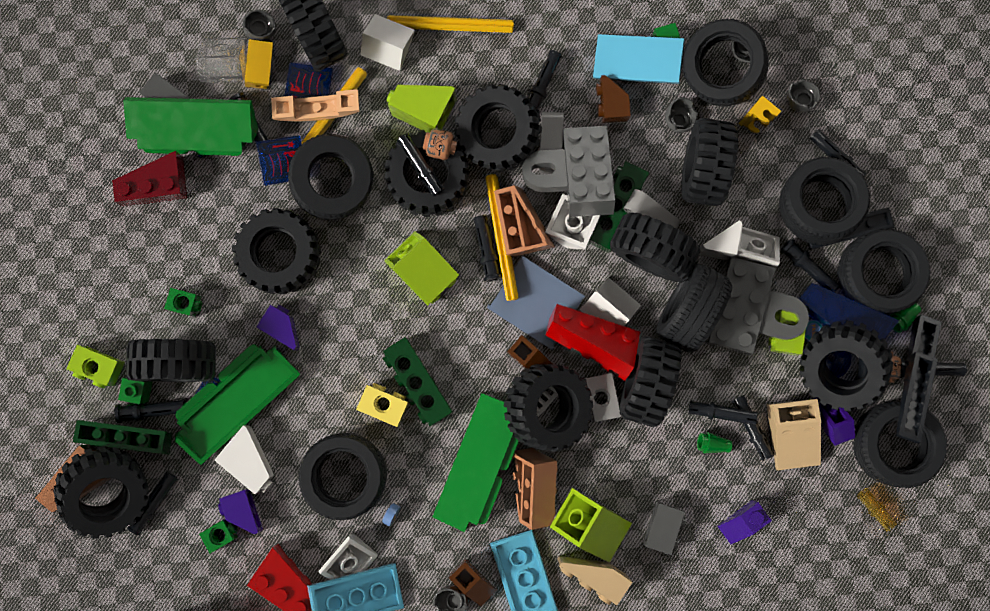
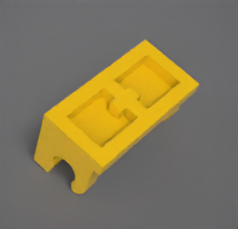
(258, 64)
(763, 112)

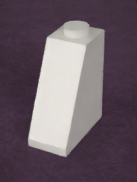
(246, 461)

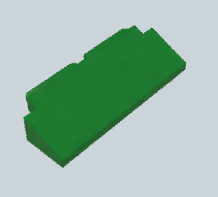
(190, 124)
(224, 408)
(473, 477)

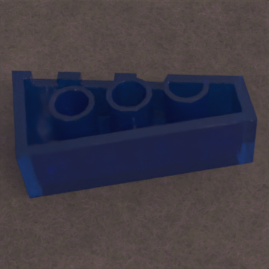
(832, 307)

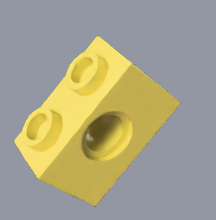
(369, 404)

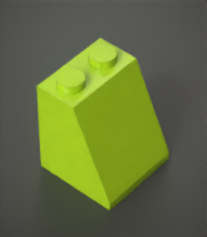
(422, 105)
(422, 268)
(590, 525)

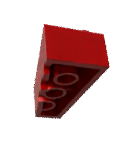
(595, 339)
(281, 582)

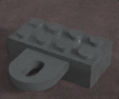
(579, 168)
(753, 309)

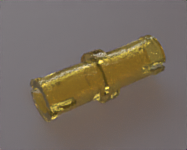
(876, 509)

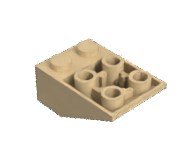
(795, 433)
(601, 576)

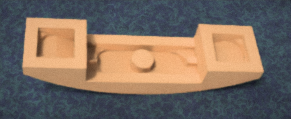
(315, 108)

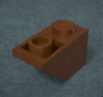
(614, 101)
(526, 353)
(472, 582)

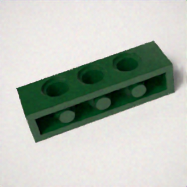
(635, 179)
(392, 357)
(122, 437)

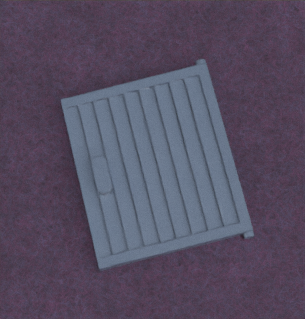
(537, 299)

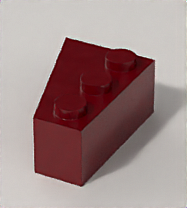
(153, 182)

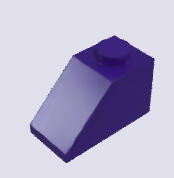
(280, 326)
(836, 423)
(241, 511)
(744, 522)

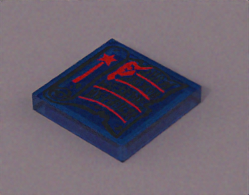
(306, 82)
(276, 157)

